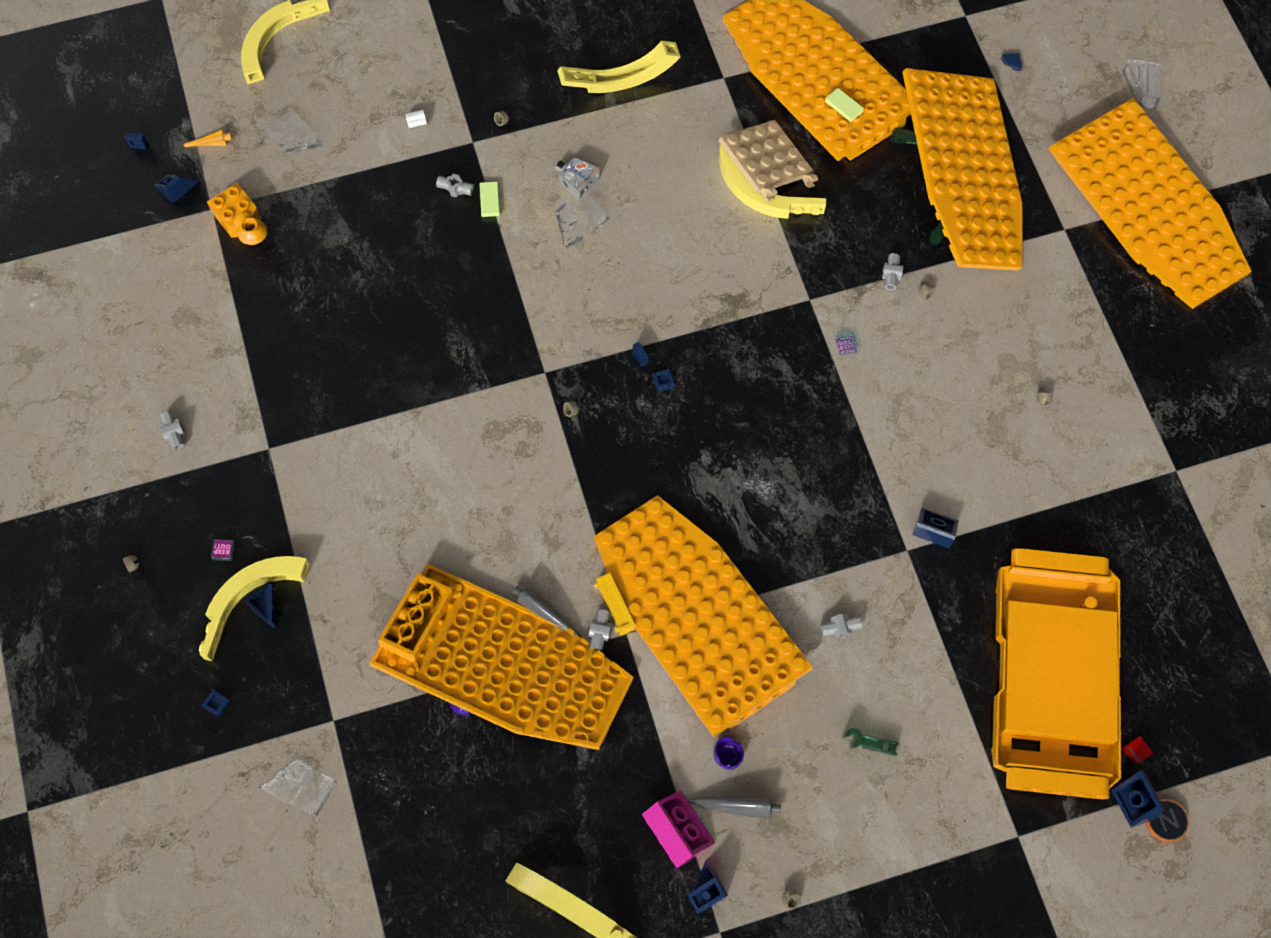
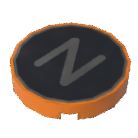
(1172, 823)

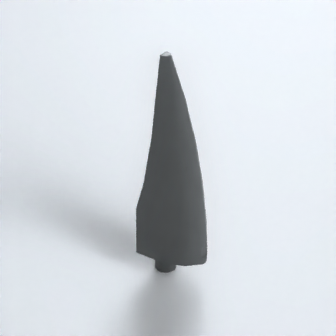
(537, 605)
(739, 805)

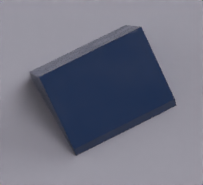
(935, 528)
(1138, 800)

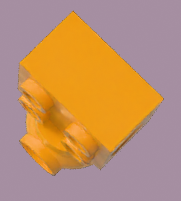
(238, 215)

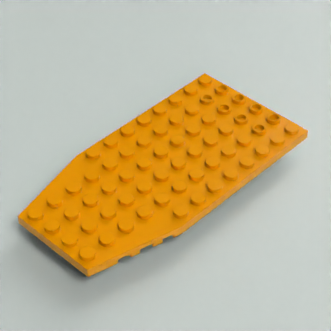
(808, 56)
(967, 166)
(1153, 203)
(699, 615)
(500, 661)

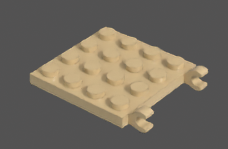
(767, 158)

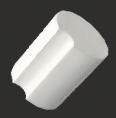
(415, 118)

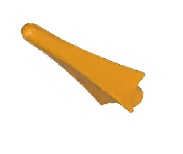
(215, 139)

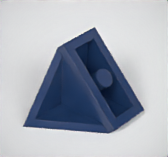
(174, 187)
(264, 603)
(706, 890)

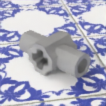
(455, 185)
(892, 272)
(172, 430)
(841, 626)
(600, 629)

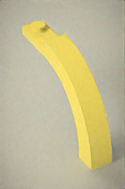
(268, 26)
(623, 77)
(779, 207)
(242, 583)
(565, 903)

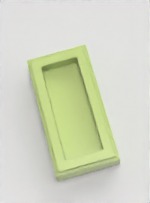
(844, 105)
(489, 199)

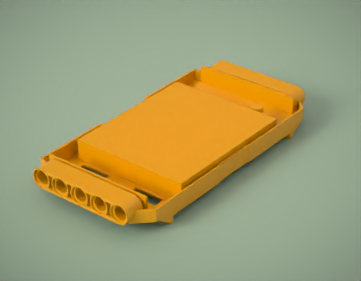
(1058, 673)

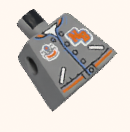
(577, 176)

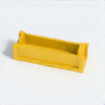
(615, 604)

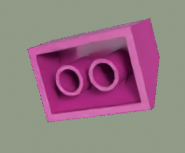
(678, 828)

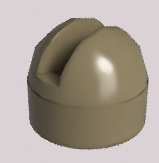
(497, 118)
(926, 291)
(1044, 397)
(571, 408)
(130, 565)
(790, 894)

